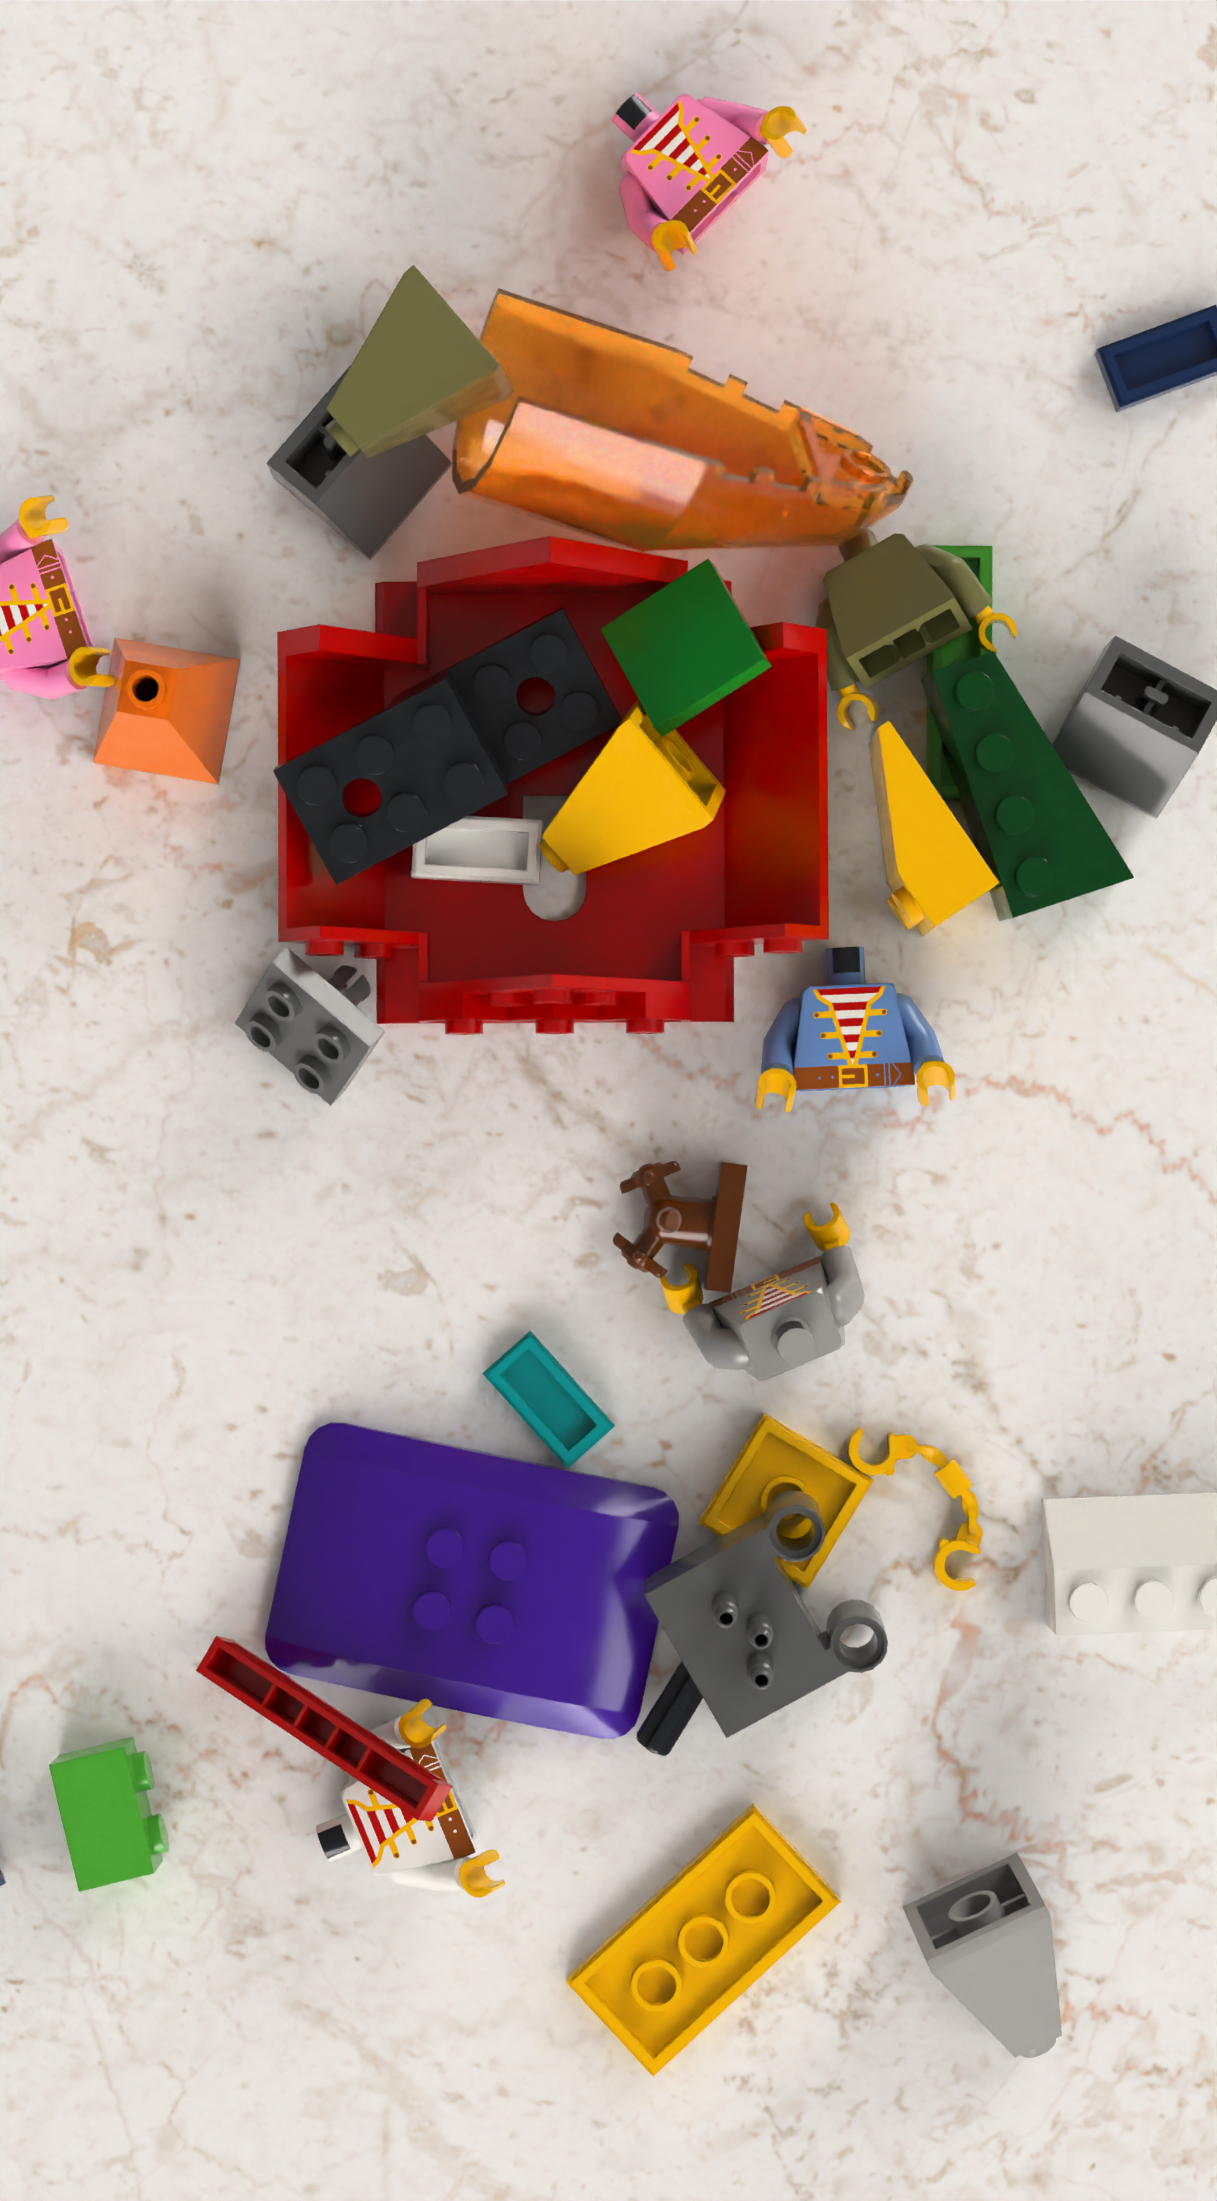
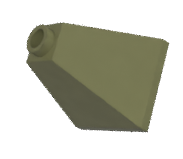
(413, 373)

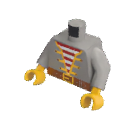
(781, 1317)

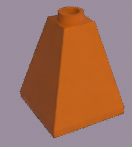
(166, 711)

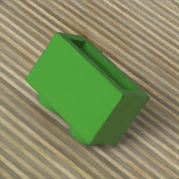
(108, 1813)

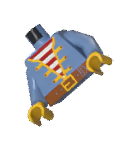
(850, 1038)

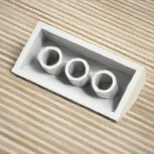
(1130, 1563)

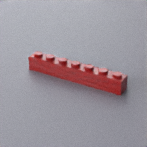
(324, 1729)

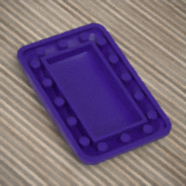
(470, 1581)

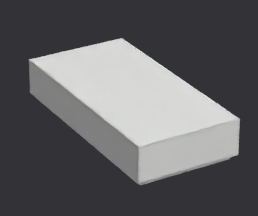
(482, 852)

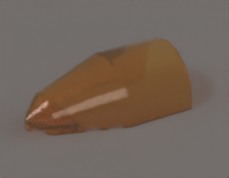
(653, 454)

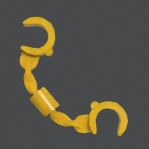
(953, 1481)

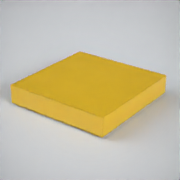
(781, 1461)

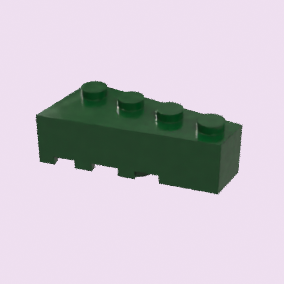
(1017, 792)

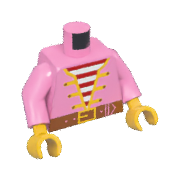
(693, 164)
(41, 621)

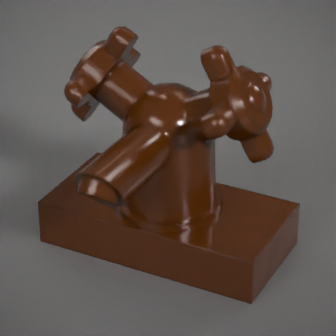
(687, 1222)

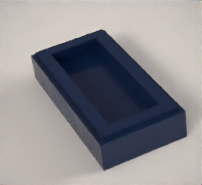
(1160, 359)

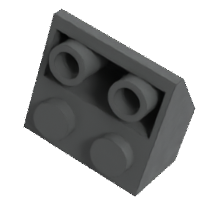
(356, 494)
(1136, 726)

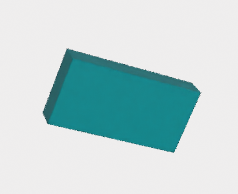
(548, 1399)

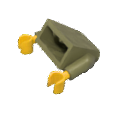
(894, 608)

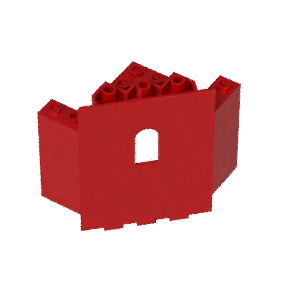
(653, 925)

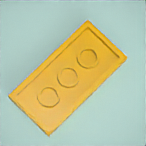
(703, 1939)

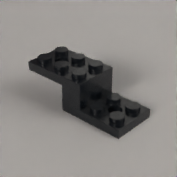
(447, 746)

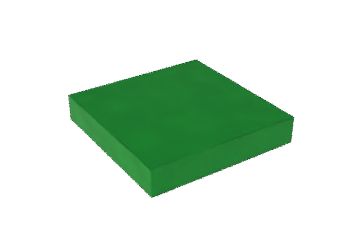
(685, 647)

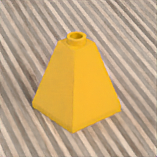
(632, 798)

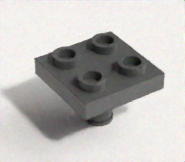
(311, 1023)

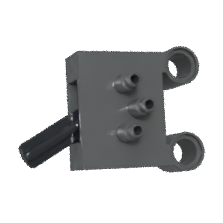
(746, 1629)

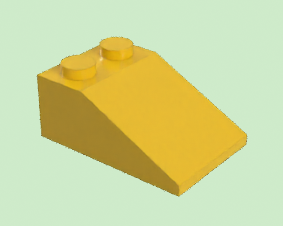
(924, 847)

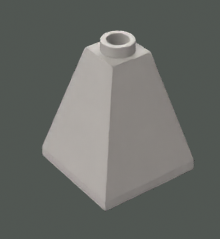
(994, 1953)

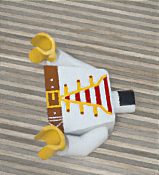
(397, 1844)

